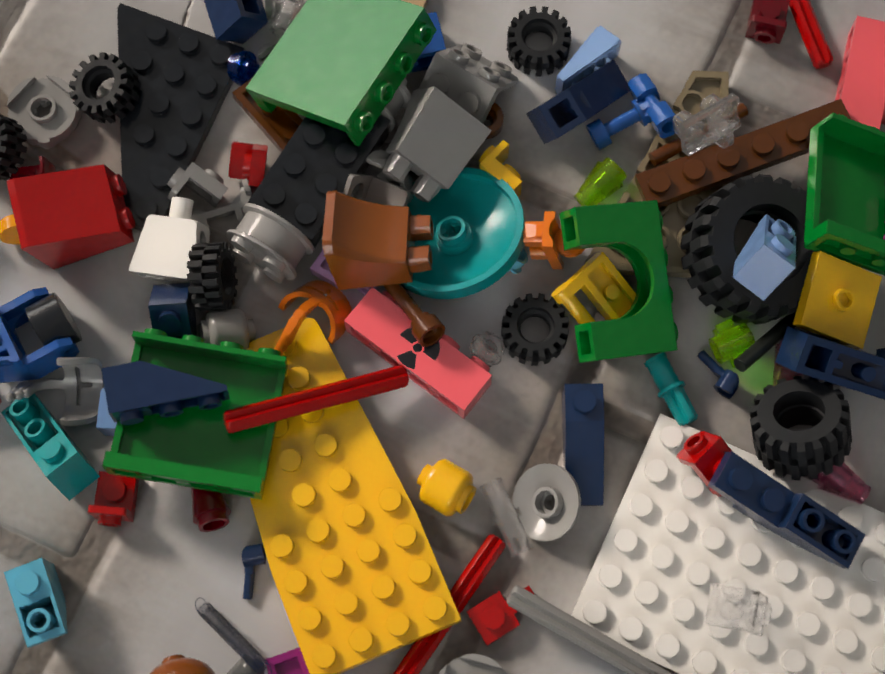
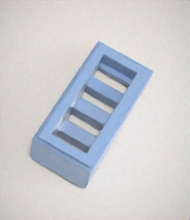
(594, 53)

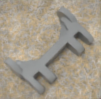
(235, 207)

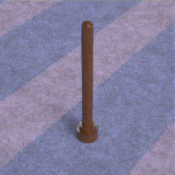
(425, 326)

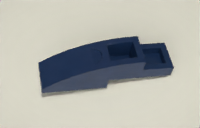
(786, 512)

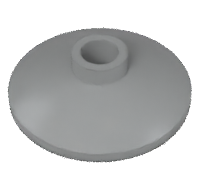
(534, 496)

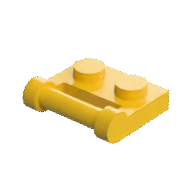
(602, 286)

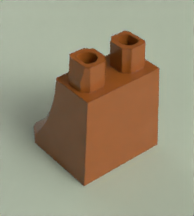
(373, 242)

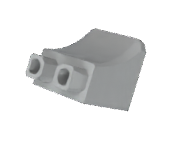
(433, 142)

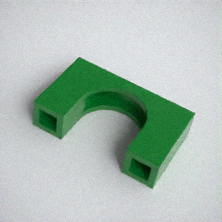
(637, 235)

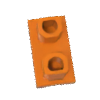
(546, 240)

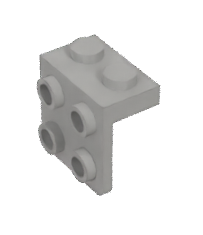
(469, 78)

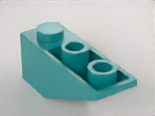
(50, 446)

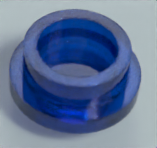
(242, 67)

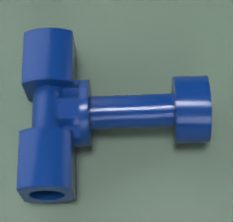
(646, 109)

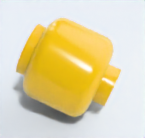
(446, 487)

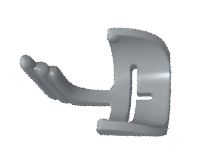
(73, 413)

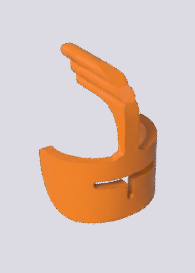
(334, 304)

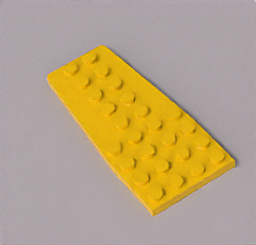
(343, 527)

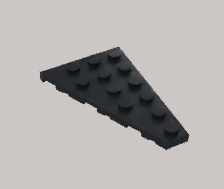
(179, 99)

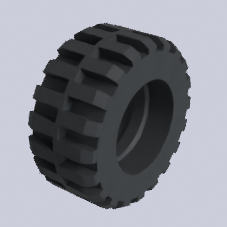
(713, 252)

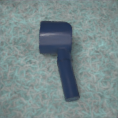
(728, 380)
(251, 556)

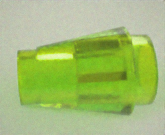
(600, 183)

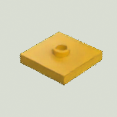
(837, 300)

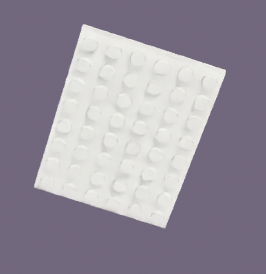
(679, 538)

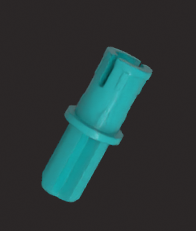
(671, 389)

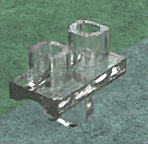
(711, 125)

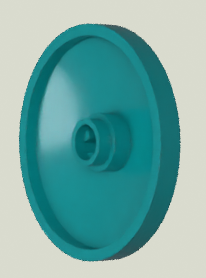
(474, 236)

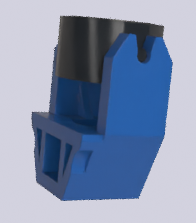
(53, 327)

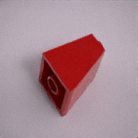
(71, 214)

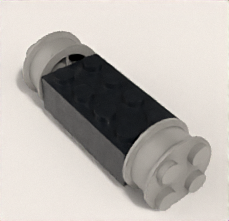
(289, 205)

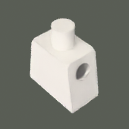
(167, 242)

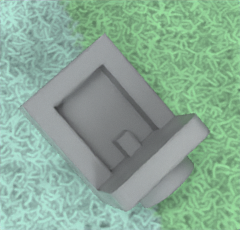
(203, 183)

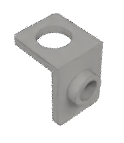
(376, 190)

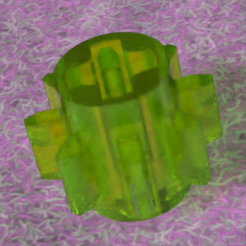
(730, 341)

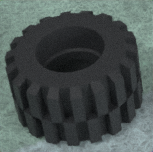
(807, 450)

